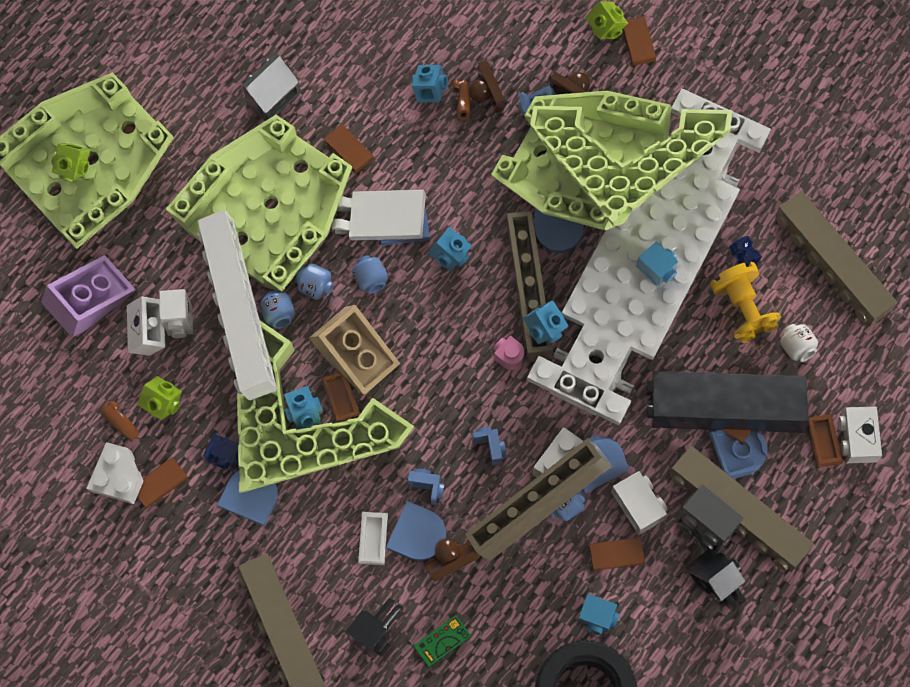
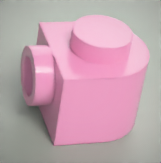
(509, 353)

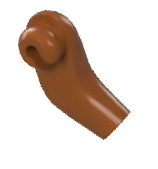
(464, 101)
(119, 420)

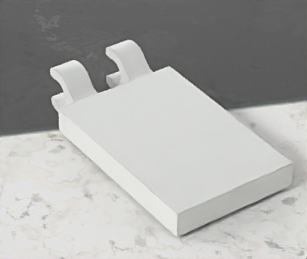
(382, 215)

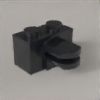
(718, 578)
(370, 633)

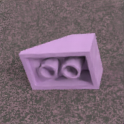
(86, 295)

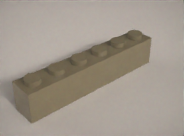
(835, 258)
(527, 278)
(538, 500)
(759, 523)
(279, 623)

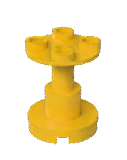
(737, 284)

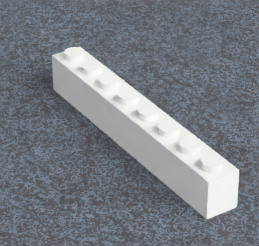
(236, 305)

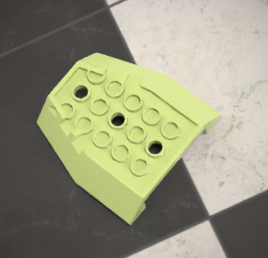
(95, 120)
(615, 120)
(261, 169)

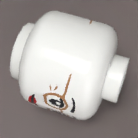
(799, 342)

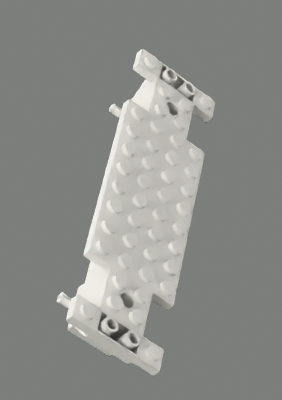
(618, 302)

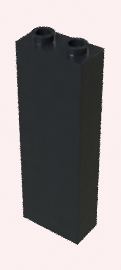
(728, 401)

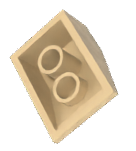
(355, 349)

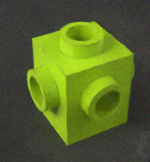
(606, 20)
(70, 161)
(160, 398)

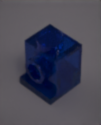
(222, 451)

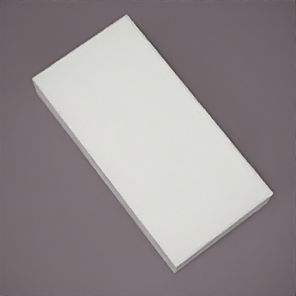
(373, 538)

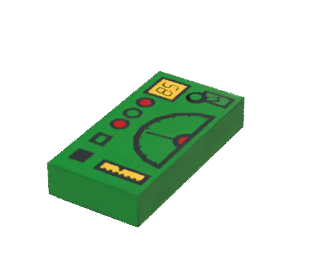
(442, 641)

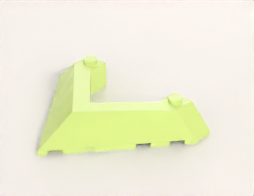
(618, 186)
(275, 454)

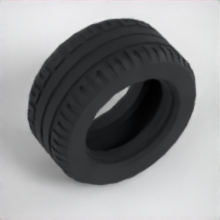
(586, 653)

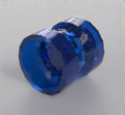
(744, 251)

